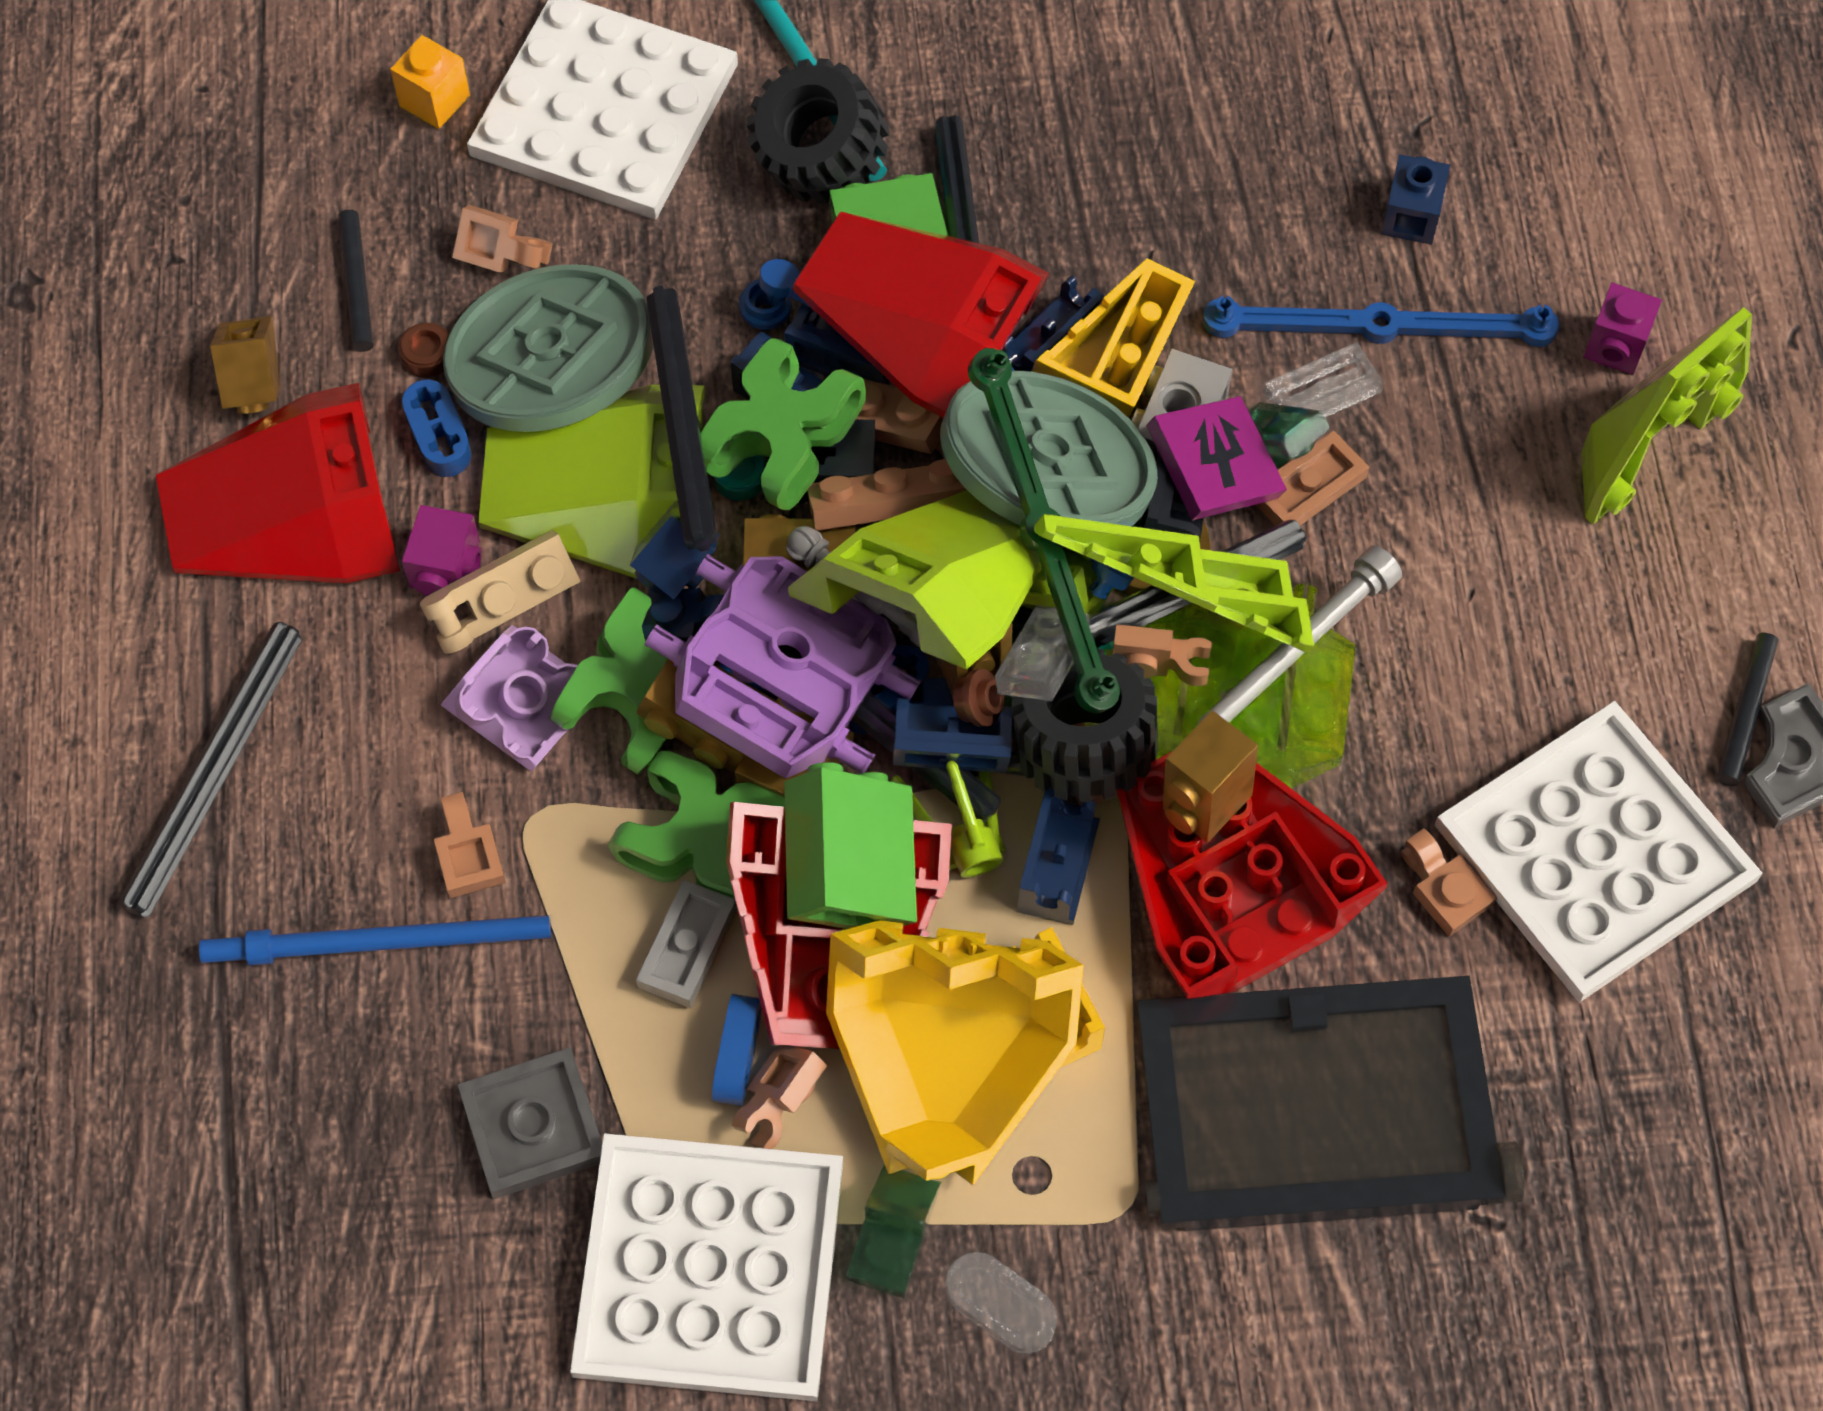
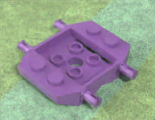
(838, 668)

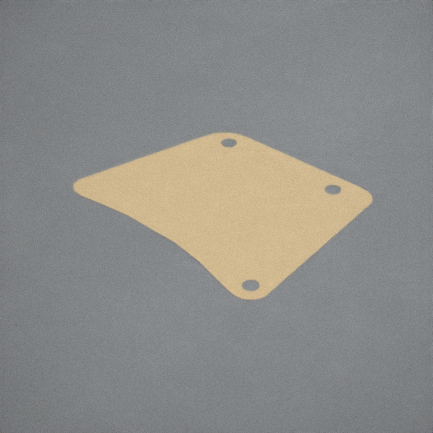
(666, 1055)

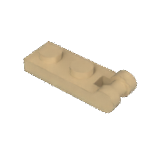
(500, 591)

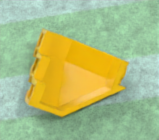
(948, 1038)

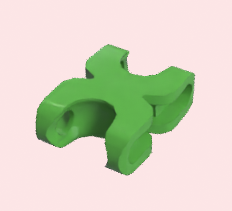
(781, 423)
(617, 679)
(695, 834)

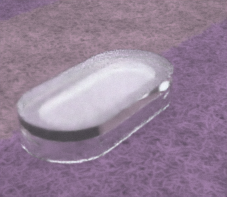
(1001, 1302)

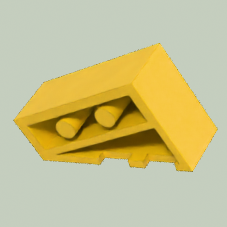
(1121, 337)

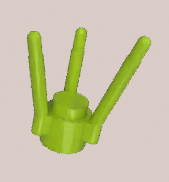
(973, 846)

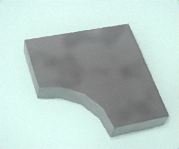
(1792, 769)

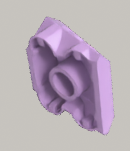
(512, 695)

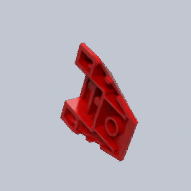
(791, 954)

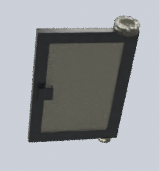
(1320, 1105)

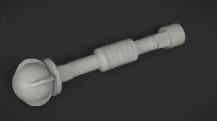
(809, 546)

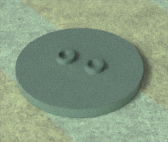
(548, 347)
(1082, 446)

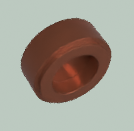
(423, 349)

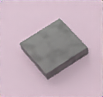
(531, 1123)

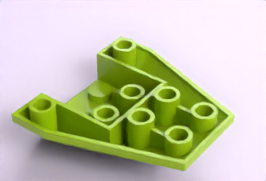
(1689, 385)
(587, 481)
(945, 563)

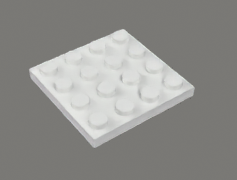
(603, 105)
(1597, 850)
(708, 1267)

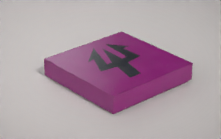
(1216, 457)

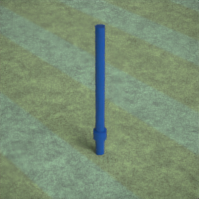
(262, 946)

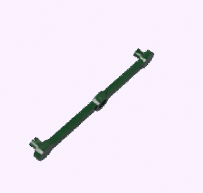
(1096, 688)

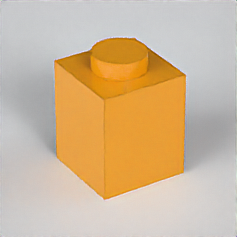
(430, 81)

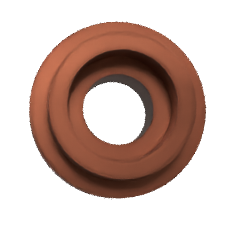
(977, 698)

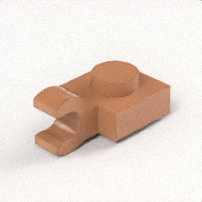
(491, 241)
(1158, 652)
(468, 853)
(1448, 890)
(778, 1087)

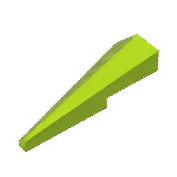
(1230, 584)

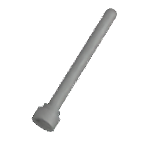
(1373, 573)

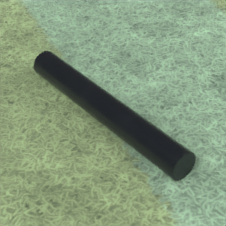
(355, 280)
(1747, 709)

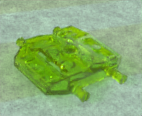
(1317, 701)

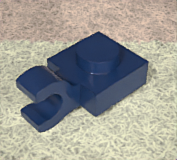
(679, 615)

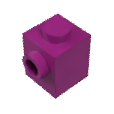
(1622, 328)
(441, 549)

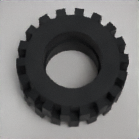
(798, 101)
(1094, 757)

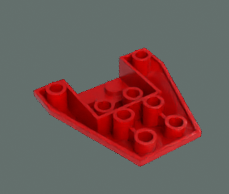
(917, 301)
(283, 498)
(1253, 894)

